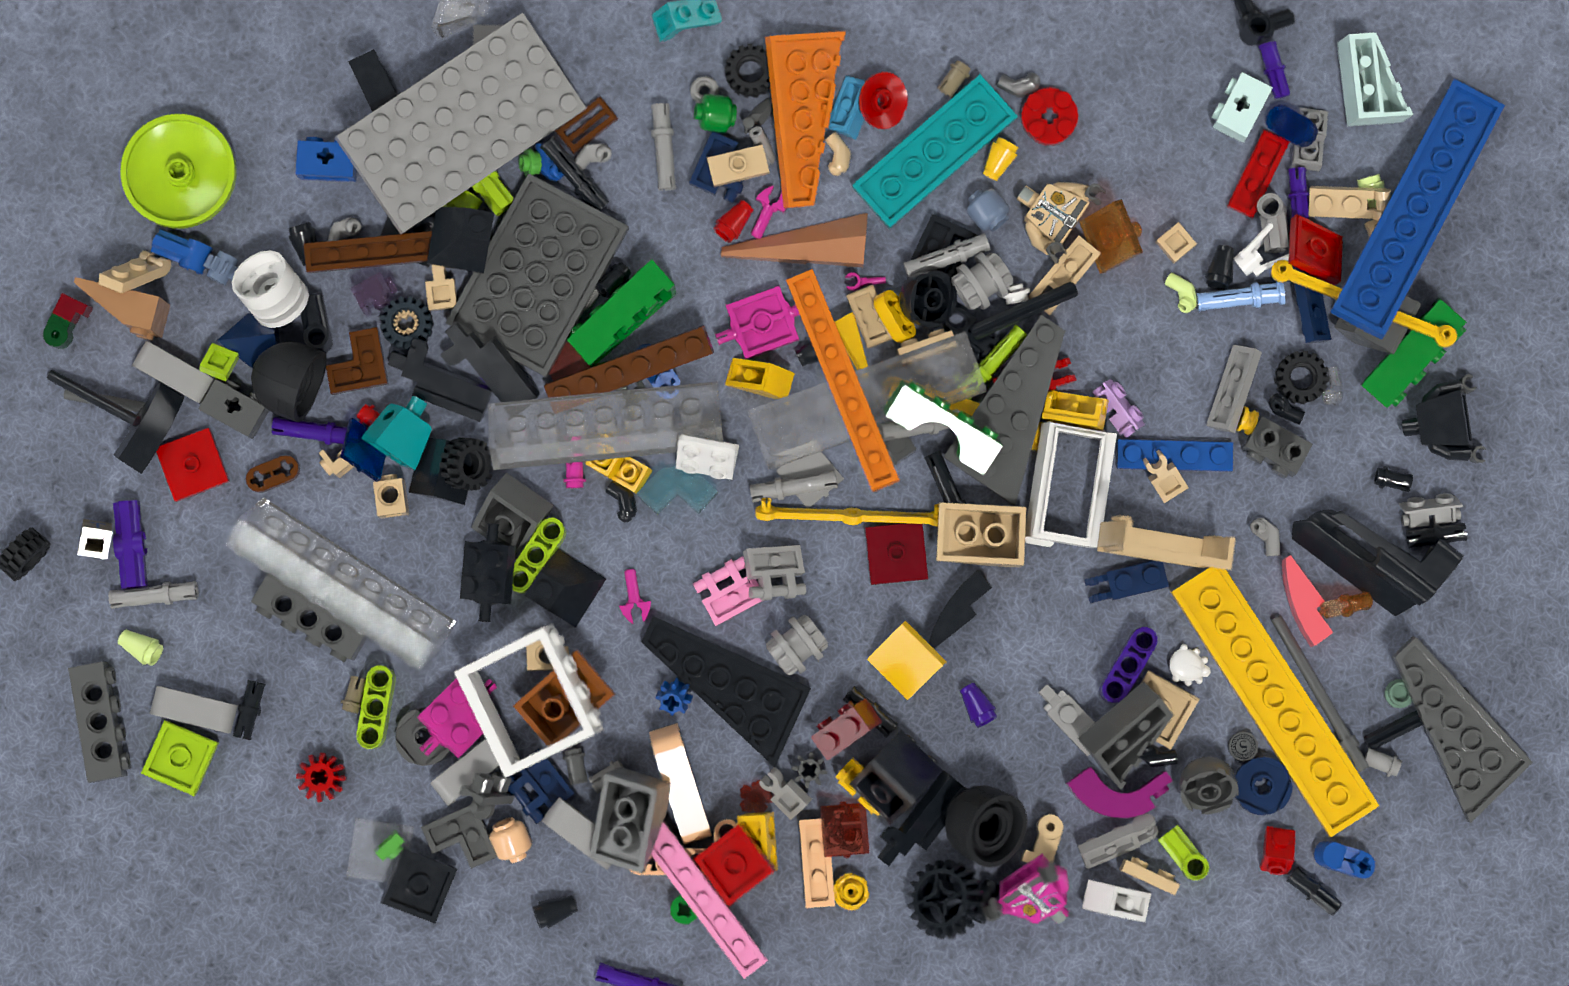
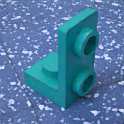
(684, 15)

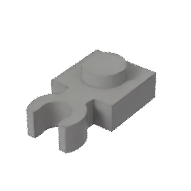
(787, 796)

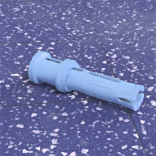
(1253, 295)

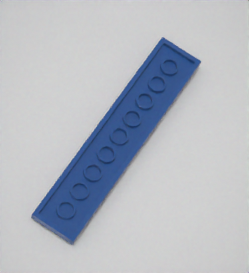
(1417, 209)

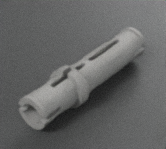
(663, 144)
(958, 252)
(896, 431)
(793, 486)
(163, 593)

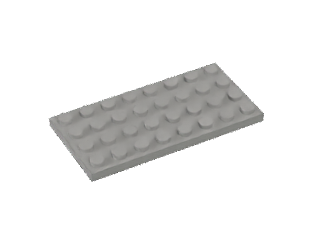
(460, 123)

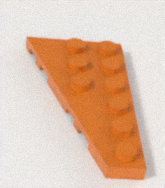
(802, 100)

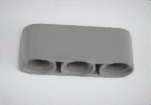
(173, 372)
(193, 709)
(463, 771)
(573, 827)

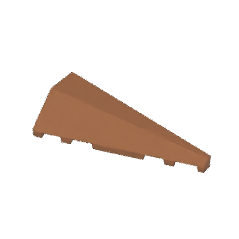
(827, 243)

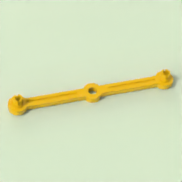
(1283, 272)
(849, 516)

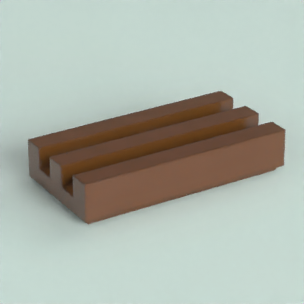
(594, 133)

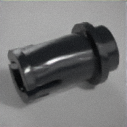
(617, 275)
(1393, 479)

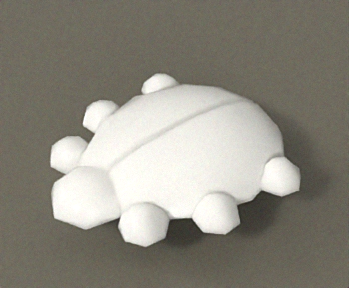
(1188, 666)

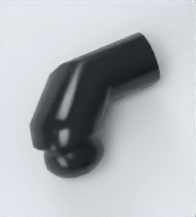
(1281, 407)
(1155, 758)

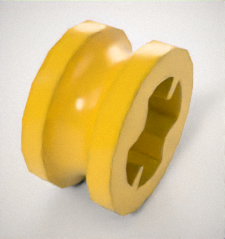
(1248, 421)

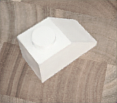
(1116, 901)

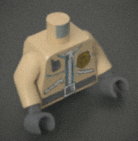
(1056, 213)

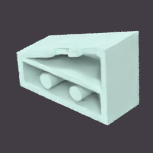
(1368, 83)

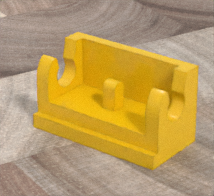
(1075, 410)

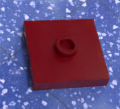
(896, 553)

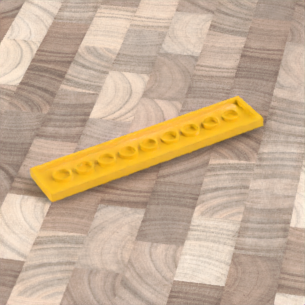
(1275, 699)

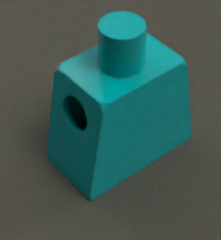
(400, 433)

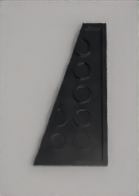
(744, 694)

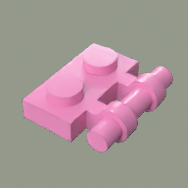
(731, 600)

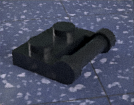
(939, 236)

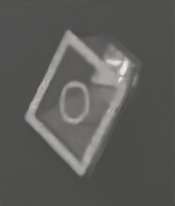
(456, 16)

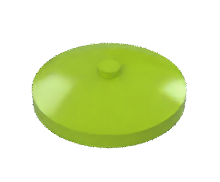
(178, 171)

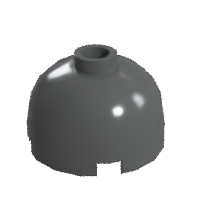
(1208, 785)

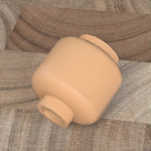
(510, 840)

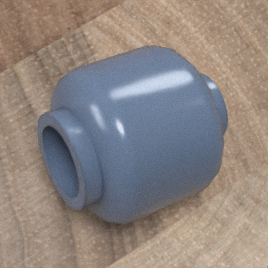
(988, 209)

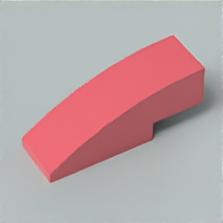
(1304, 602)

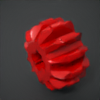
(320, 766)

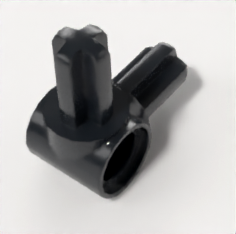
(1266, 23)

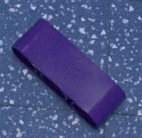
(1140, 657)

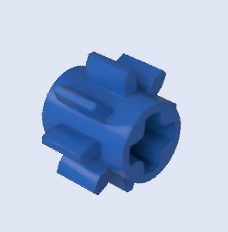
(674, 696)

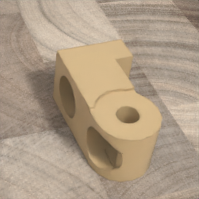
(1047, 840)

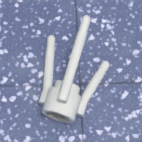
(1250, 259)

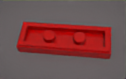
(1258, 173)

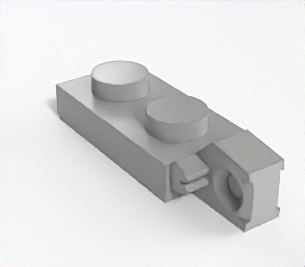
(1066, 715)

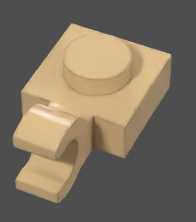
(442, 291)

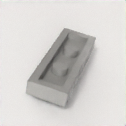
(1234, 388)

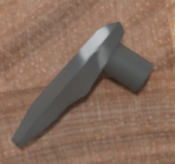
(758, 115)

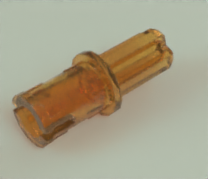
(1346, 605)

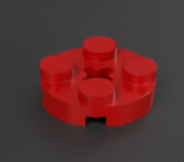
(1037, 105)

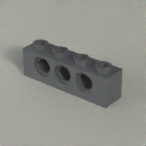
(267, 602)
(82, 680)

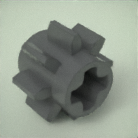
(800, 769)

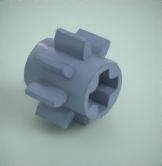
(221, 267)

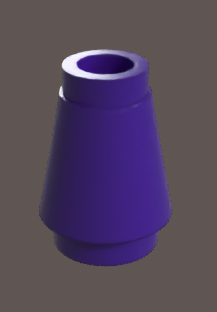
(978, 706)

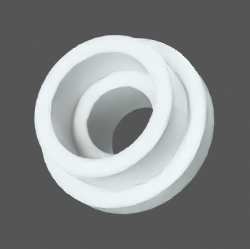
(1016, 294)

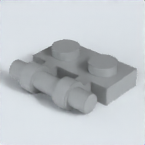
(772, 563)

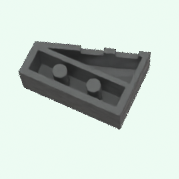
(1126, 731)

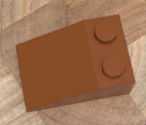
(549, 708)

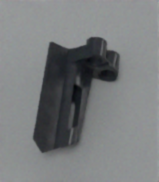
(1392, 577)

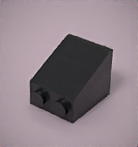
(896, 777)

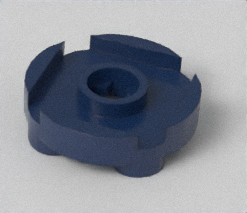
(1277, 780)

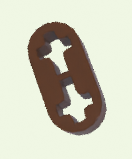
(270, 468)

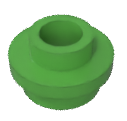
(530, 162)

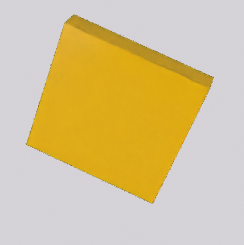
(906, 660)

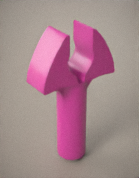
(766, 212)
(634, 597)

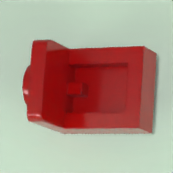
(1278, 850)

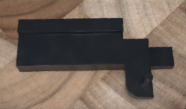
(491, 363)
(439, 385)
(924, 821)

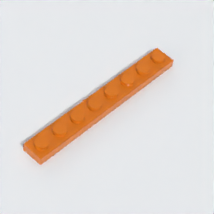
(842, 380)

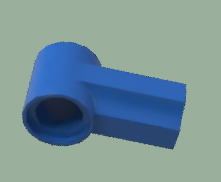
(188, 253)

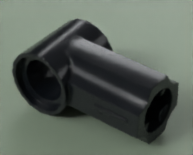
(315, 321)

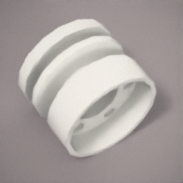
(270, 289)

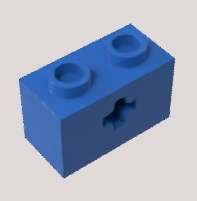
(311, 166)

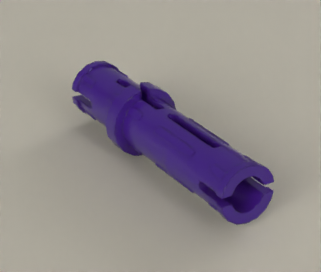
(327, 433)
(622, 977)

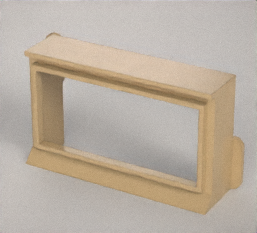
(1123, 539)

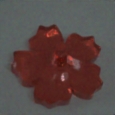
(754, 798)

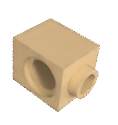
(398, 507)
(534, 660)

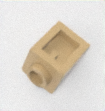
(338, 467)

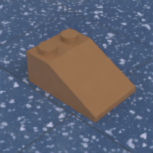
(139, 311)

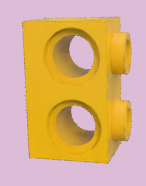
(762, 829)

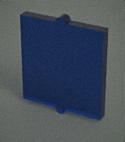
(360, 453)

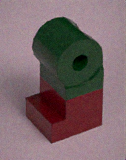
(63, 320)

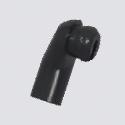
(625, 499)

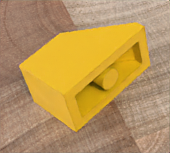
(759, 378)

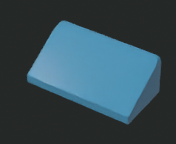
(846, 112)

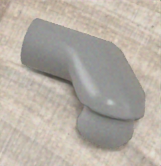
(759, 137)
(1269, 534)

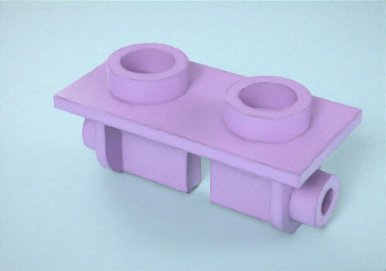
(1126, 415)

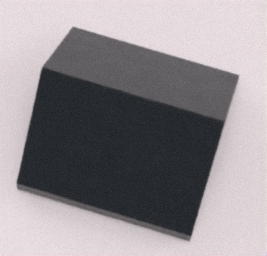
(427, 476)

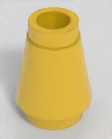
(999, 158)

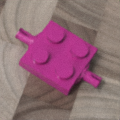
(761, 323)
(452, 721)

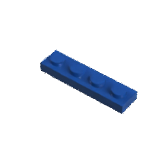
(1184, 454)

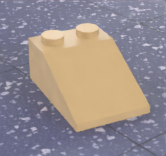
(981, 534)

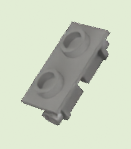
(1444, 509)

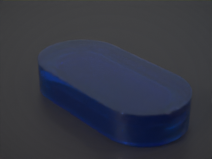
(1291, 126)

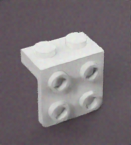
(706, 457)

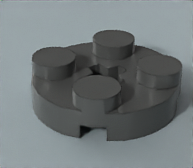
(407, 741)

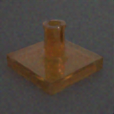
(1112, 235)

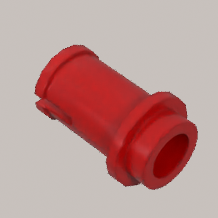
(367, 415)

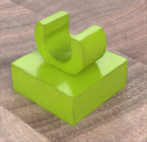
(219, 362)

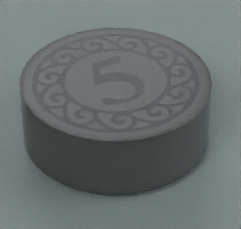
(1242, 746)

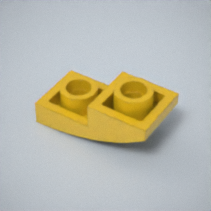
(623, 471)

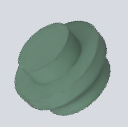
(1397, 694)

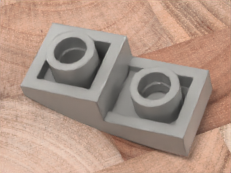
(1312, 155)

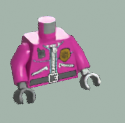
(1032, 893)

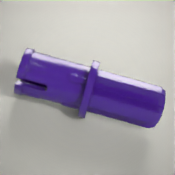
(1274, 69)
(1298, 192)

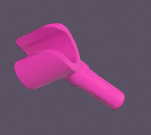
(864, 281)

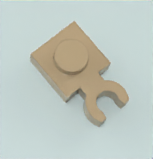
(1165, 478)

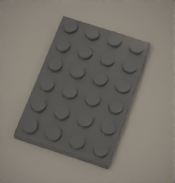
(538, 274)

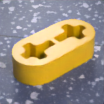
(895, 321)

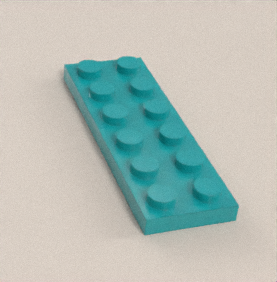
(934, 151)

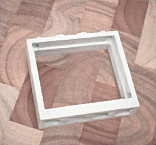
(490, 720)

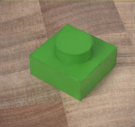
(390, 846)

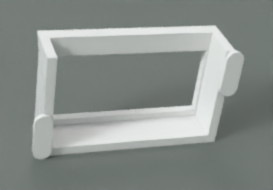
(1042, 479)

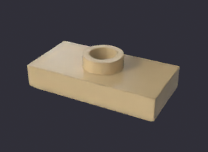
(738, 165)
(868, 320)

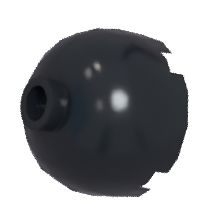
(928, 298)

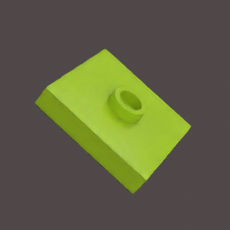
(180, 758)

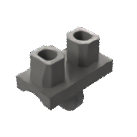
(487, 793)

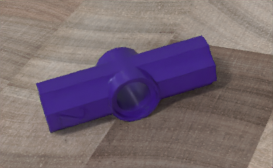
(129, 544)

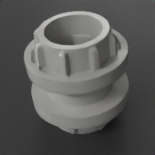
(982, 280)
(797, 645)

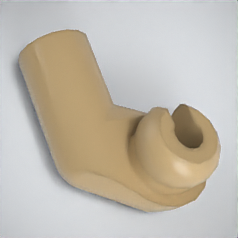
(841, 154)

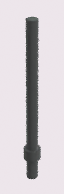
(1348, 742)

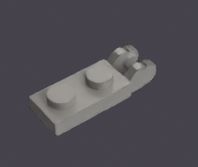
(1118, 841)

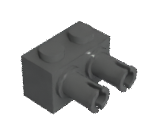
(1276, 447)

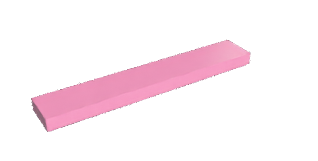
(706, 903)

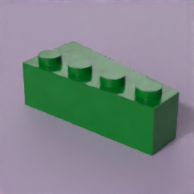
(622, 313)
(1411, 357)

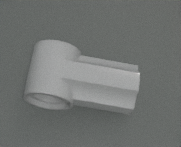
(1278, 237)

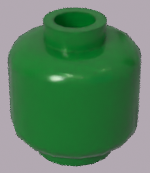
(715, 113)

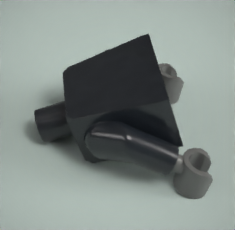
(1445, 422)

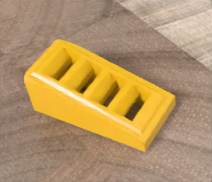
(851, 339)

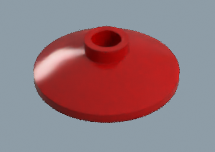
(892, 100)

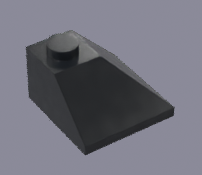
(460, 238)
(565, 587)

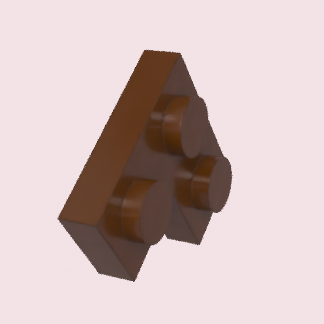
(365, 370)

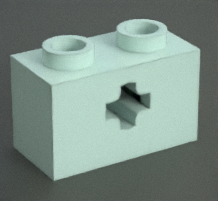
(1253, 95)

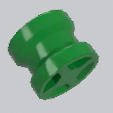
(689, 915)

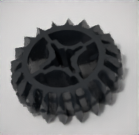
(952, 920)

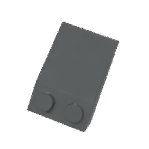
(629, 818)

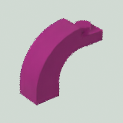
(1104, 801)

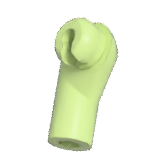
(1185, 291)

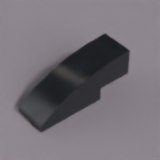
(156, 419)
(958, 609)

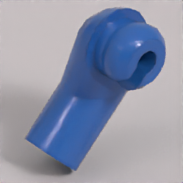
(548, 168)

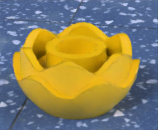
(859, 895)

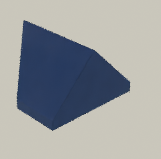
(249, 339)

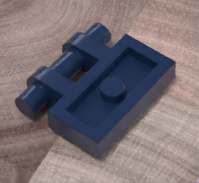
(702, 177)
(547, 784)

